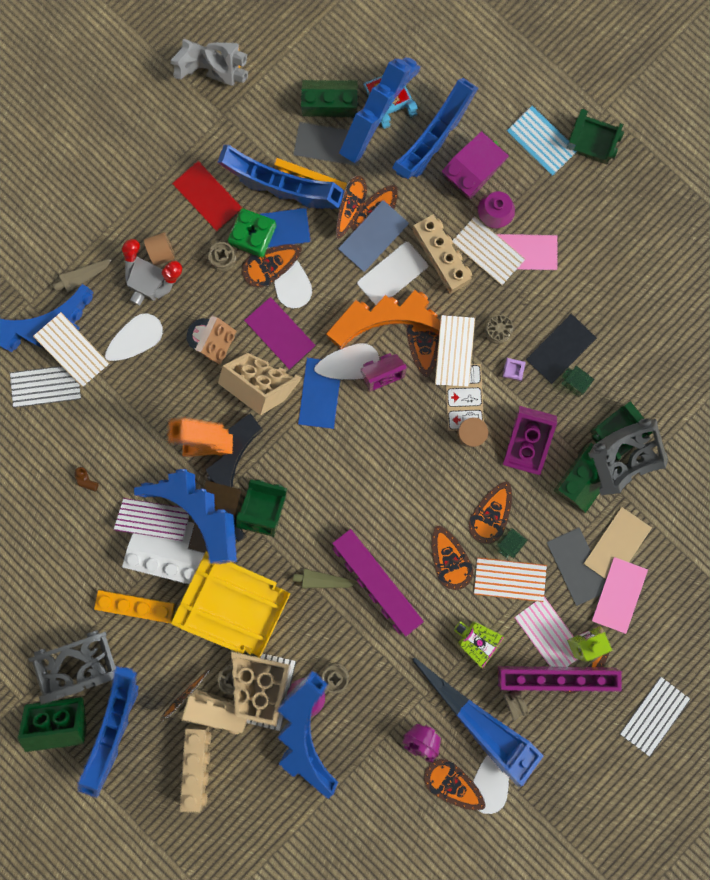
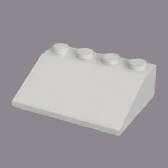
(163, 556)

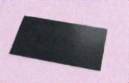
(561, 348)

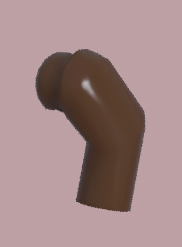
(83, 479)

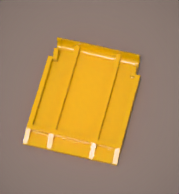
(231, 606)

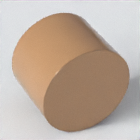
(159, 249)
(472, 432)

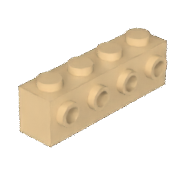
(442, 254)
(194, 768)

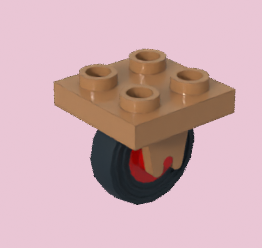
(210, 338)

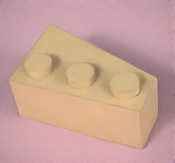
(213, 711)

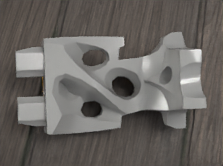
(221, 67)

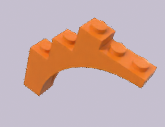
(359, 318)
(200, 437)

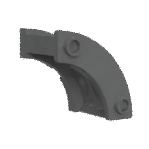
(605, 451)
(51, 687)

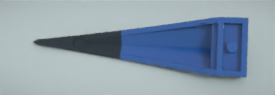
(504, 746)

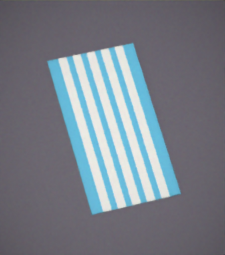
(541, 140)

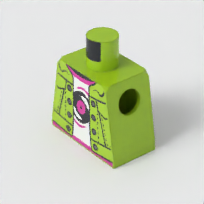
(478, 641)
(591, 644)

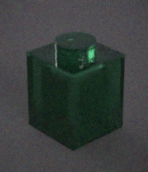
(577, 380)
(510, 543)

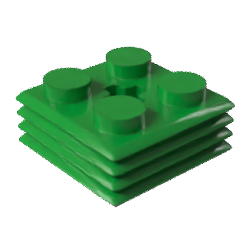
(256, 242)

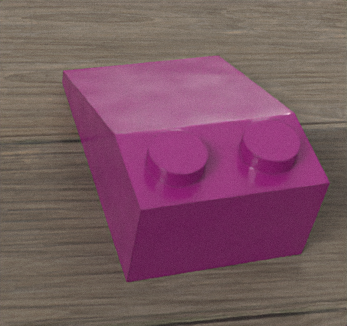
(474, 165)
(383, 372)
(530, 440)

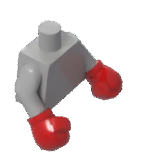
(145, 277)

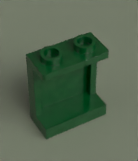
(594, 138)
(621, 418)
(262, 507)

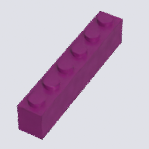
(378, 582)
(559, 678)

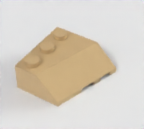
(257, 382)
(258, 688)

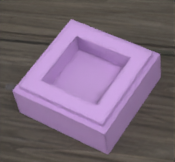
(513, 369)

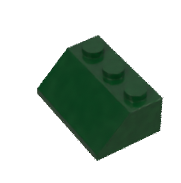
(329, 98)
(581, 481)
(53, 725)

